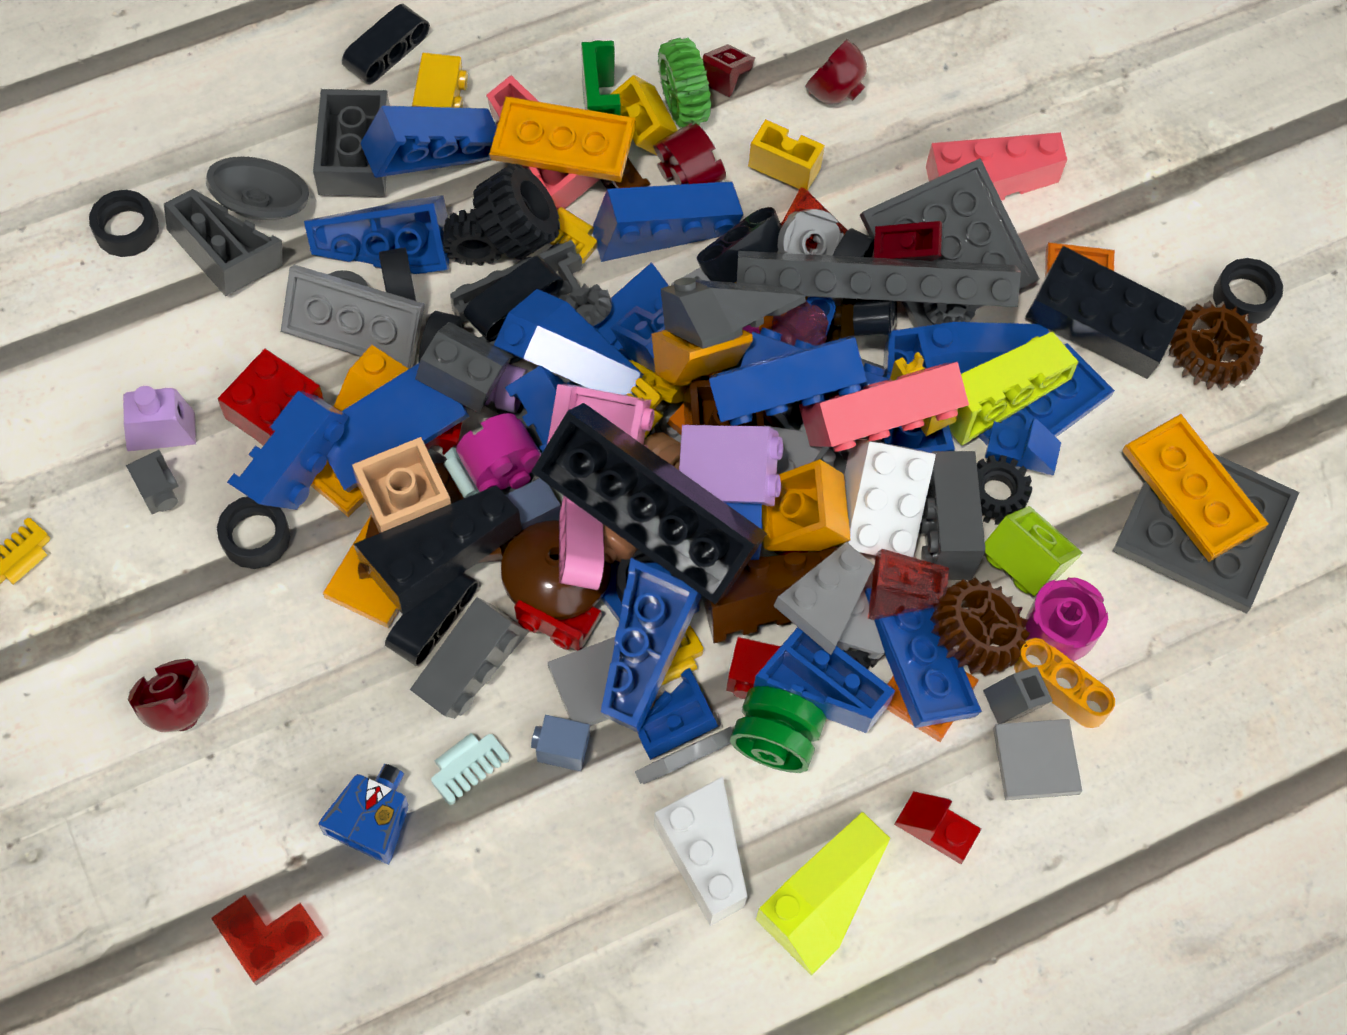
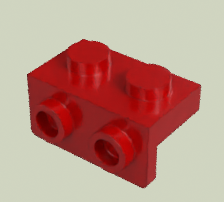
(563, 633)

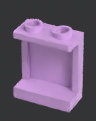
(733, 461)

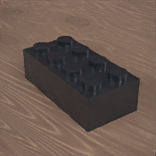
(1106, 312)

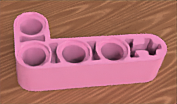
(580, 547)

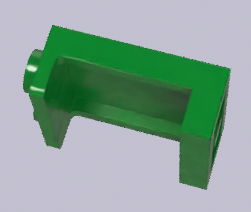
(598, 72)

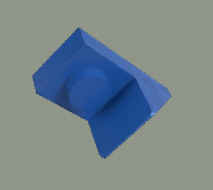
(1032, 448)

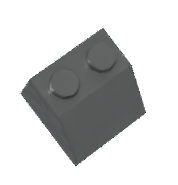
(462, 366)

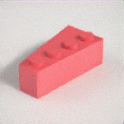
(1011, 162)
(562, 186)
(884, 406)

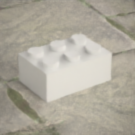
(886, 496)

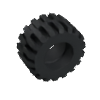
(516, 211)

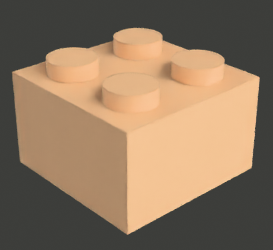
(400, 484)

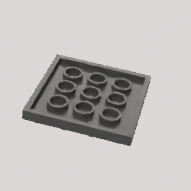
(972, 224)
(1160, 543)

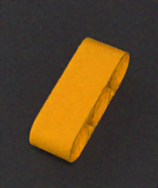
(1083, 685)

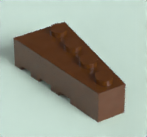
(756, 591)

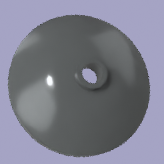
(257, 188)

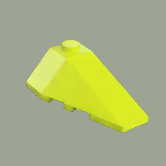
(822, 897)

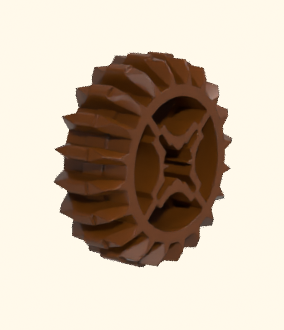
(1232, 340)
(987, 621)

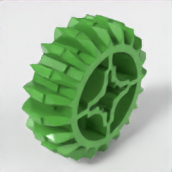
(684, 82)

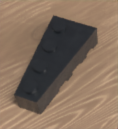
(438, 547)

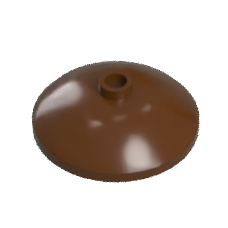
(534, 577)

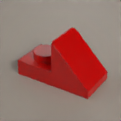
(937, 826)

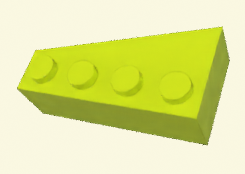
(1011, 383)

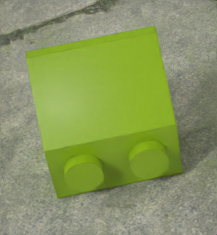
(1030, 550)

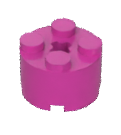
(499, 453)
(1076, 602)

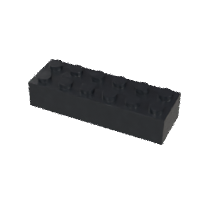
(648, 502)

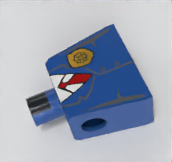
(368, 814)

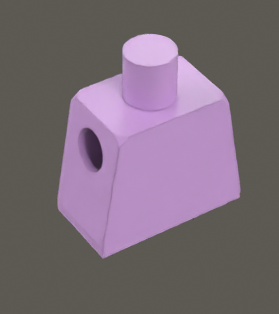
(157, 419)

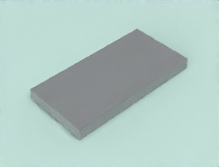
(350, 315)

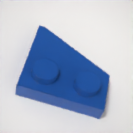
(676, 718)

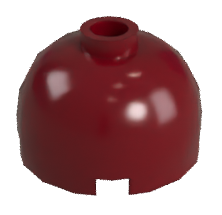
(840, 75)
(171, 698)

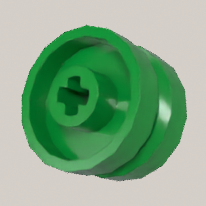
(778, 729)

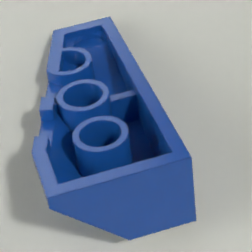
(367, 231)
(976, 341)

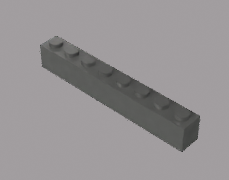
(883, 278)

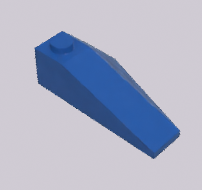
(558, 338)

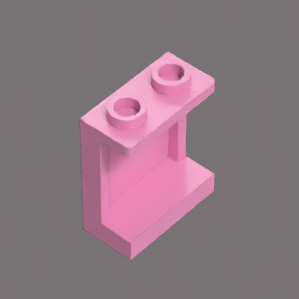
(625, 411)

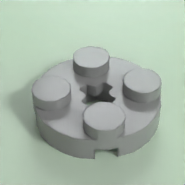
(800, 227)

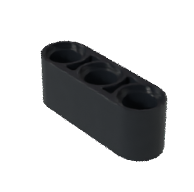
(385, 43)
(755, 233)
(492, 306)
(874, 317)
(426, 624)

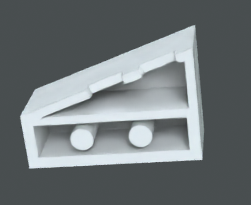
(705, 849)

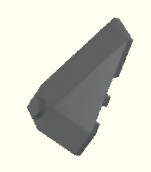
(717, 311)

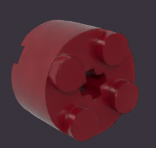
(689, 157)

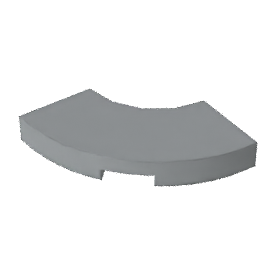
(684, 756)

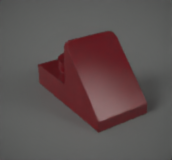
(725, 66)
(909, 241)

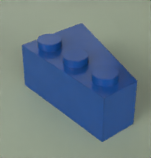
(293, 454)
(831, 682)

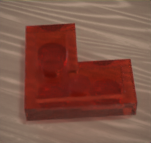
(262, 947)

